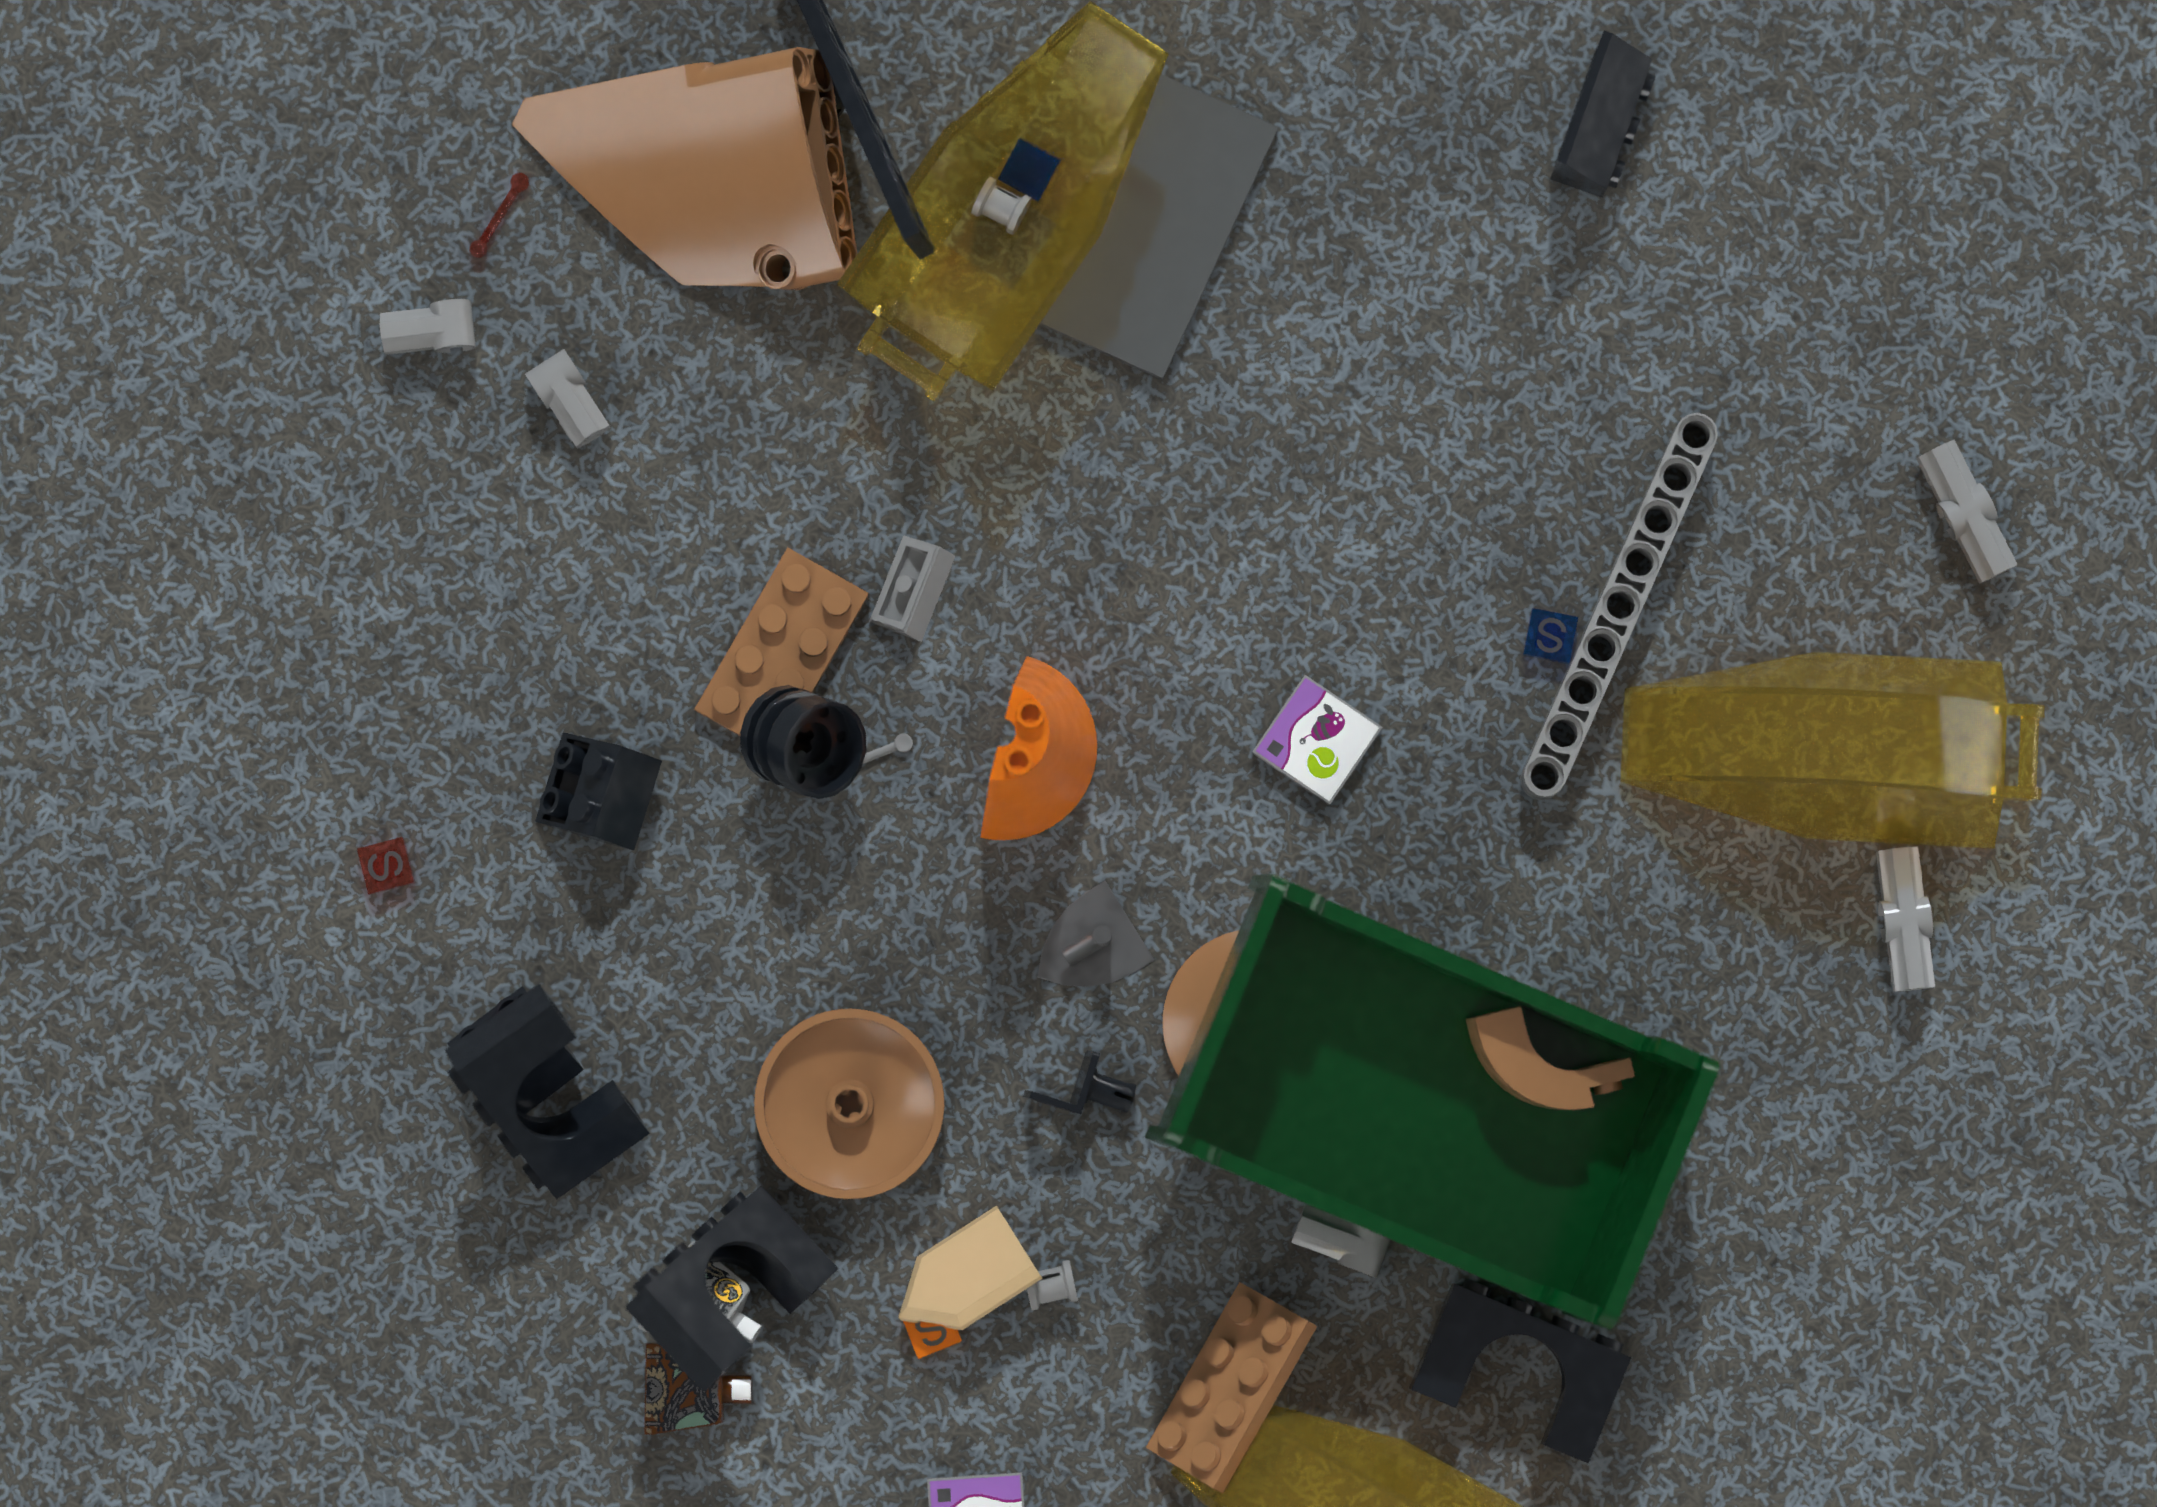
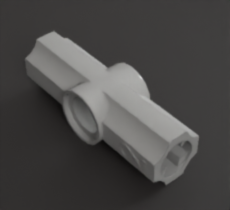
(1967, 511)
(1906, 919)

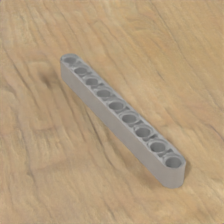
(1634, 589)

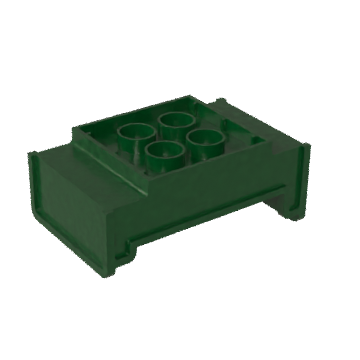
(1354, 1086)

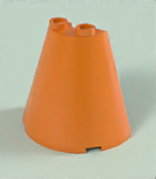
(1048, 761)

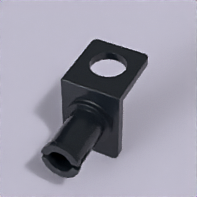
(1091, 1087)

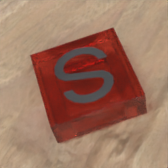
(386, 865)

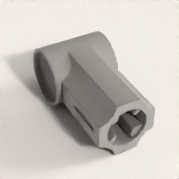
(434, 328)
(563, 391)
(1341, 1240)

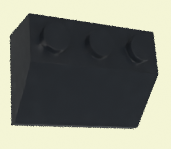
(1604, 117)

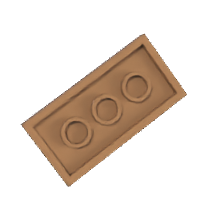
(784, 639)
(1231, 1387)

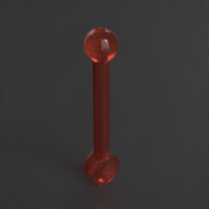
(519, 184)

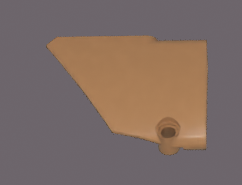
(711, 166)

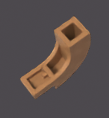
(1516, 1067)

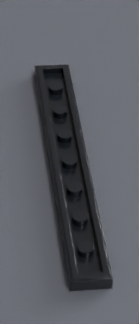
(867, 127)

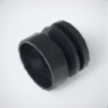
(803, 741)

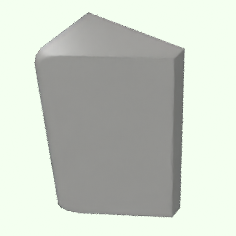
(912, 588)

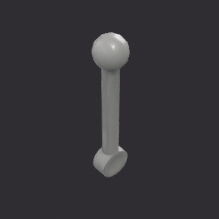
(902, 743)

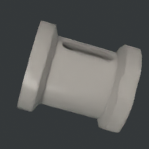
(1001, 205)
(1054, 1286)

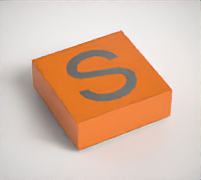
(930, 1337)

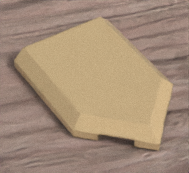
(968, 1274)

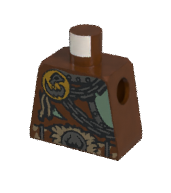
(678, 1403)

